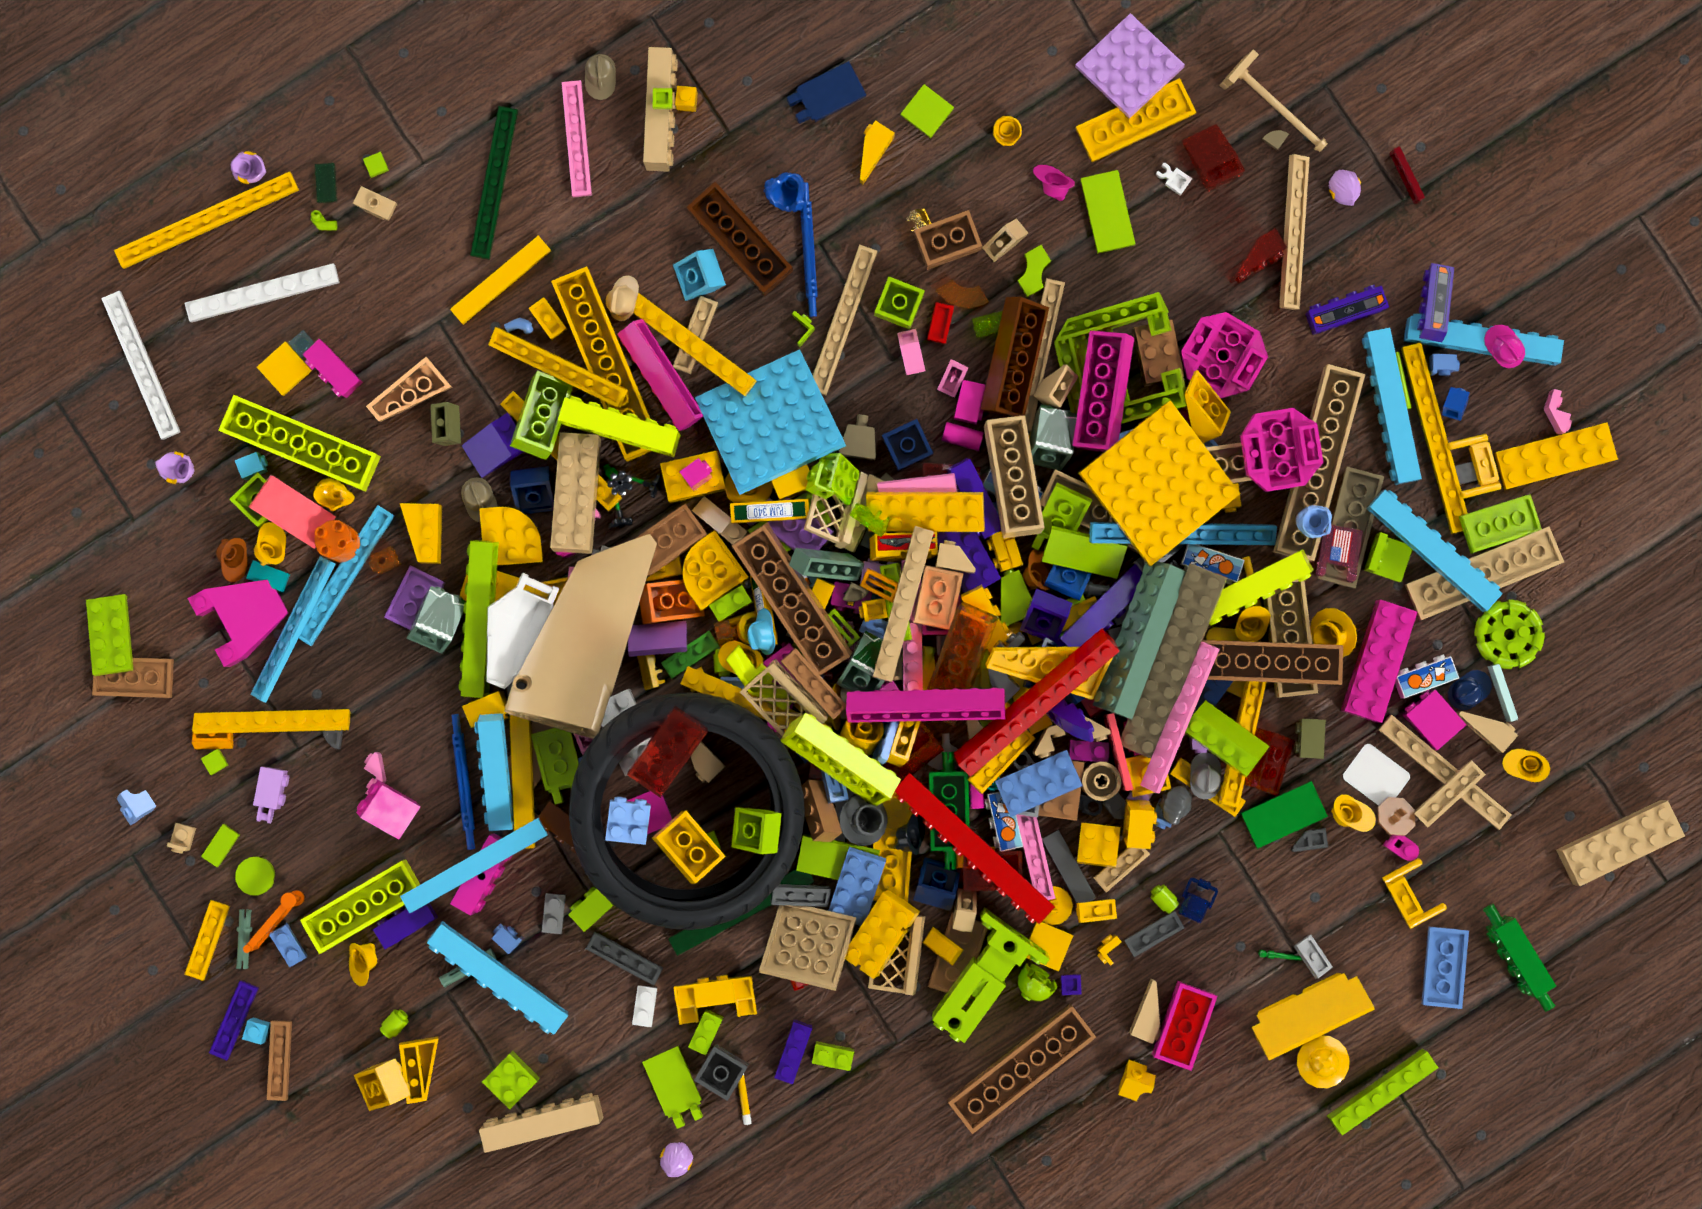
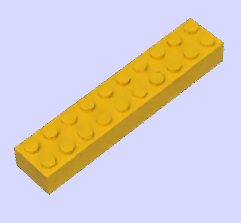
(599, 344)

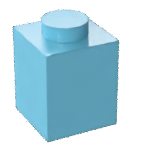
(251, 464)
(256, 1031)

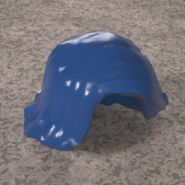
(786, 191)

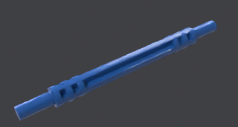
(809, 253)
(463, 781)

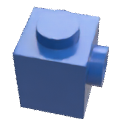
(1455, 403)

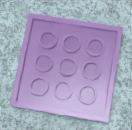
(1129, 65)

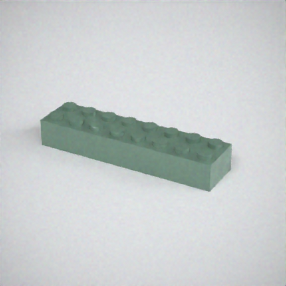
(1140, 639)

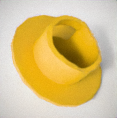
(1334, 628)
(1323, 1062)

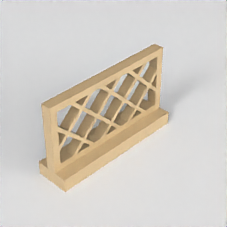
(846, 522)
(793, 689)
(912, 961)

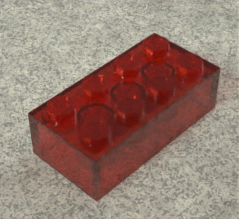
(667, 751)

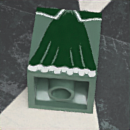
(1052, 437)
(437, 619)
(861, 665)

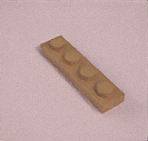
(813, 683)
(279, 1060)

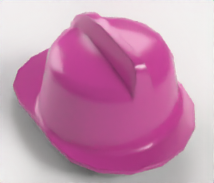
(1053, 181)
(1504, 346)

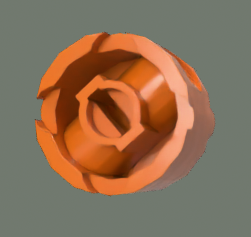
(337, 541)

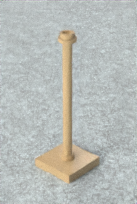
(1240, 71)

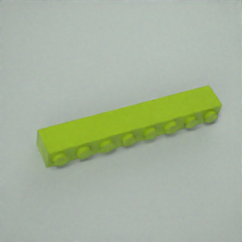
(480, 594)

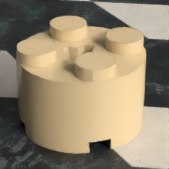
(1106, 790)

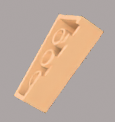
(411, 389)

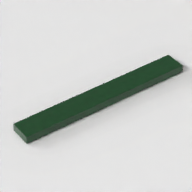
(494, 182)
(690, 938)

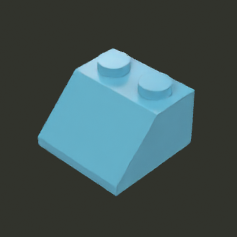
(699, 274)

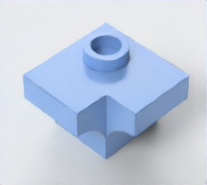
(135, 805)

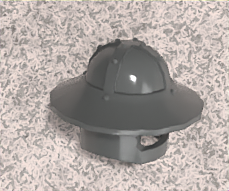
(862, 821)

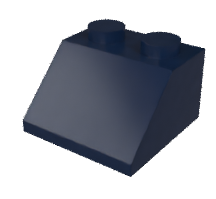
(532, 490)
(937, 885)

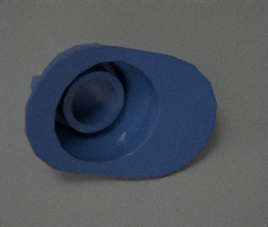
(1469, 690)

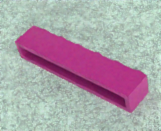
(660, 374)

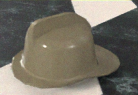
(600, 76)
(477, 494)

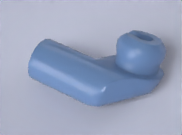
(519, 323)

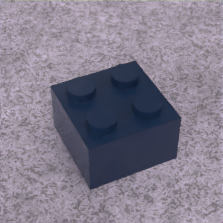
(907, 445)

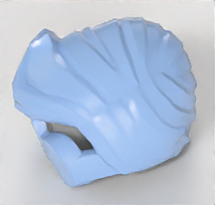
(1314, 520)

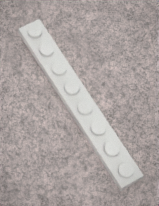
(262, 292)
(141, 365)

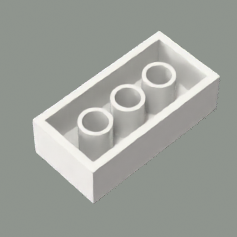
(616, 705)

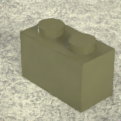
(445, 424)
(1310, 738)

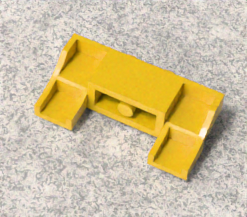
(712, 993)

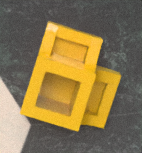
(1136, 1081)

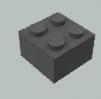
(721, 1072)

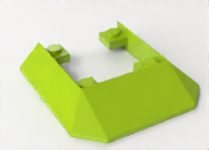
(1073, 343)

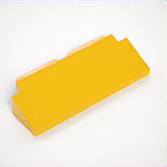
(1310, 1014)

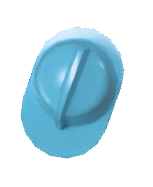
(761, 633)

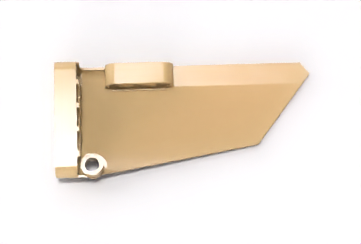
(584, 641)

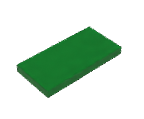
(1284, 814)

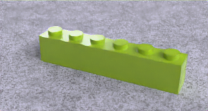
(1382, 1091)

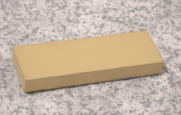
(1126, 862)

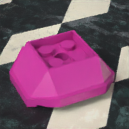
(1240, 343)
(1298, 443)

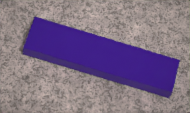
(233, 1020)

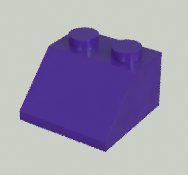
(1046, 616)

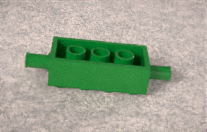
(953, 791)
(1520, 957)

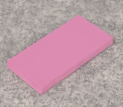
(934, 483)

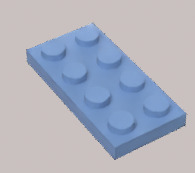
(1038, 783)
(857, 884)
(1445, 967)

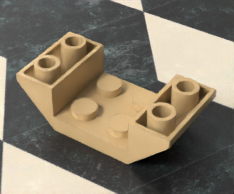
(1045, 746)

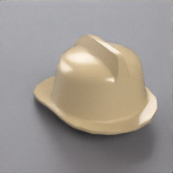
(622, 298)

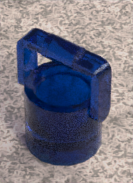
(1194, 906)

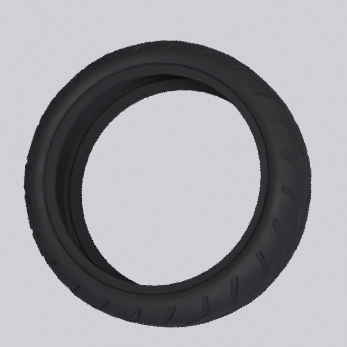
(684, 907)

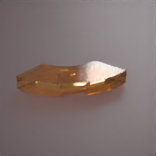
(961, 296)

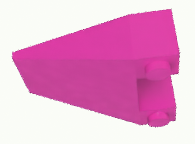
(247, 612)

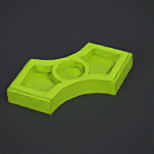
(1036, 261)

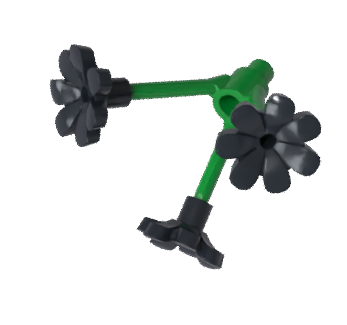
(619, 482)

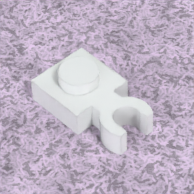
(1176, 180)

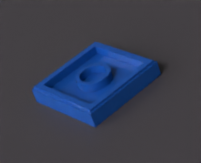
(1068, 581)

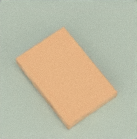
(938, 597)

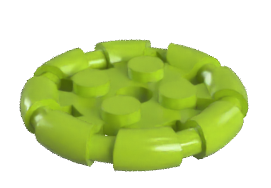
(1519, 628)

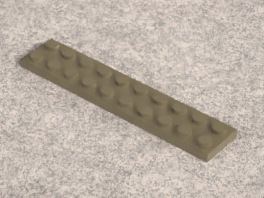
(1175, 656)

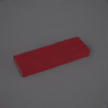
(1407, 175)

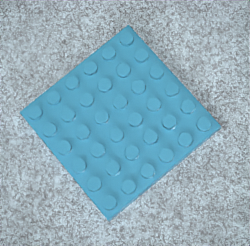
(773, 426)

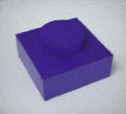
(1071, 984)

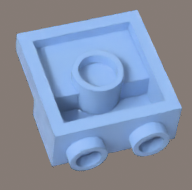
(628, 820)

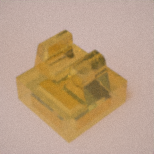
(919, 217)

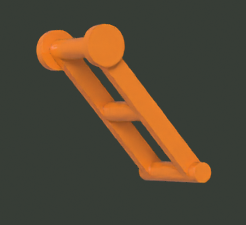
(288, 901)

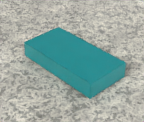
(276, 578)

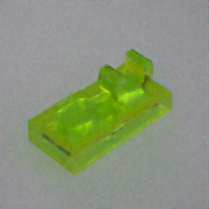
(987, 324)
(864, 516)

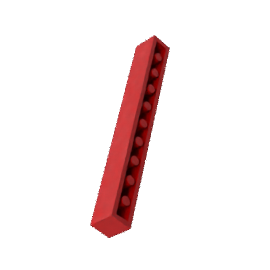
(1036, 702)
(970, 845)

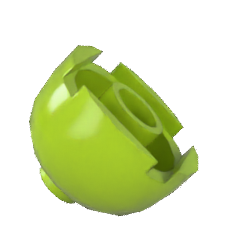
(1035, 983)

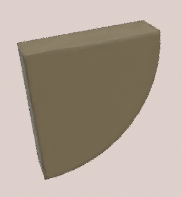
(1275, 138)
(855, 593)

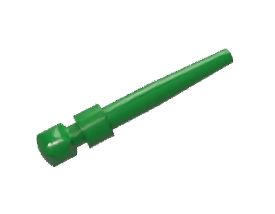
(1272, 954)

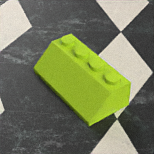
(1226, 739)

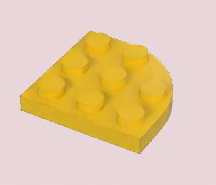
(514, 531)
(711, 571)

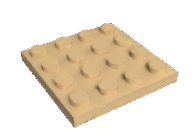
(808, 945)

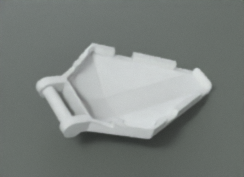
(514, 627)

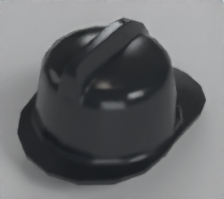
(910, 835)

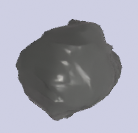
(1175, 804)

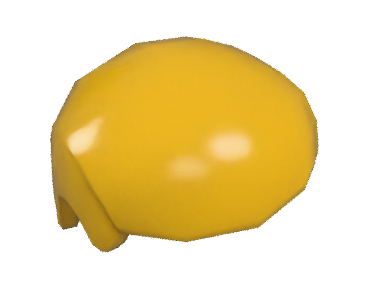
(1007, 130)

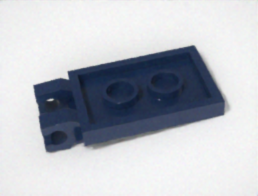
(827, 93)

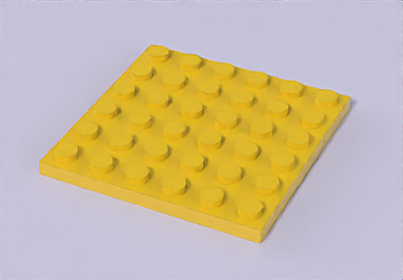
(1159, 483)

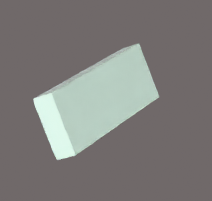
(1503, 693)

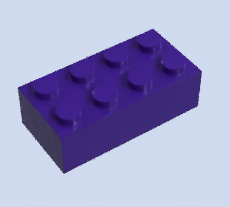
(972, 547)

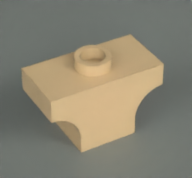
(374, 204)

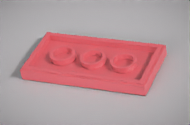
(290, 510)
(1118, 752)

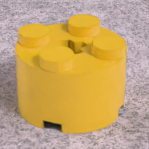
(863, 735)

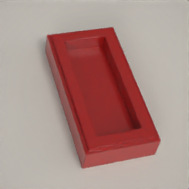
(940, 323)

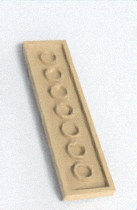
(1501, 565)

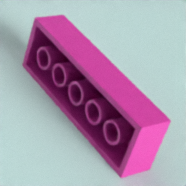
(1103, 390)
(1379, 661)

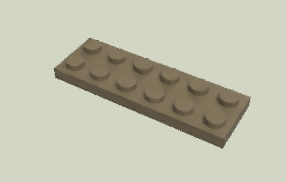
(1355, 495)

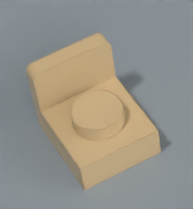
(181, 838)

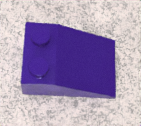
(491, 445)

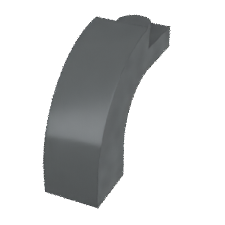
(1002, 680)

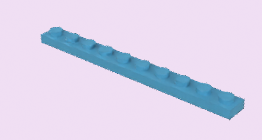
(1206, 534)

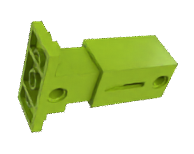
(984, 978)

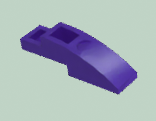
(1071, 720)

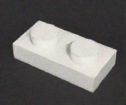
(644, 1006)

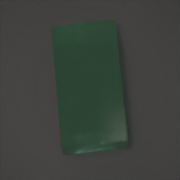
(326, 183)

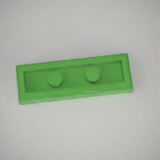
(695, 652)

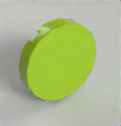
(255, 875)

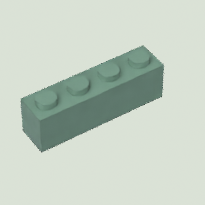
(826, 564)

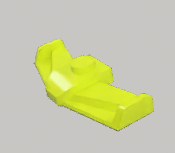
(747, 672)

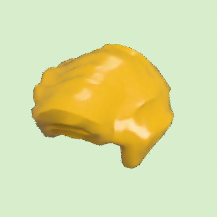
(332, 494)

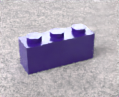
(403, 924)
(793, 1051)

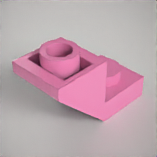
(911, 352)
(1559, 420)
(375, 766)

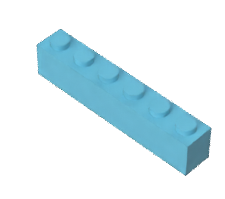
(495, 772)

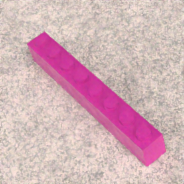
(925, 705)

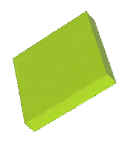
(927, 111)

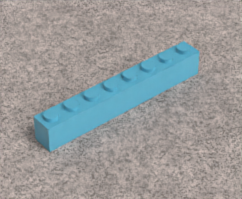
(1471, 339)
(1392, 406)
(1434, 550)
(497, 977)

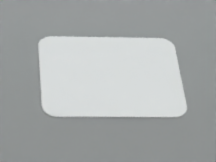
(1376, 775)

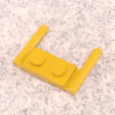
(1483, 464)
(1405, 898)

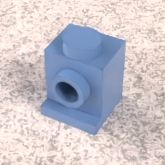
(1443, 364)
(506, 938)

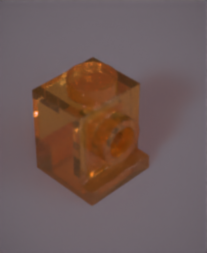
(391, 560)
(725, 632)

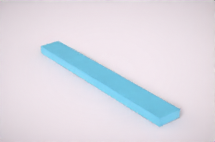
(345, 575)
(292, 629)
(474, 865)

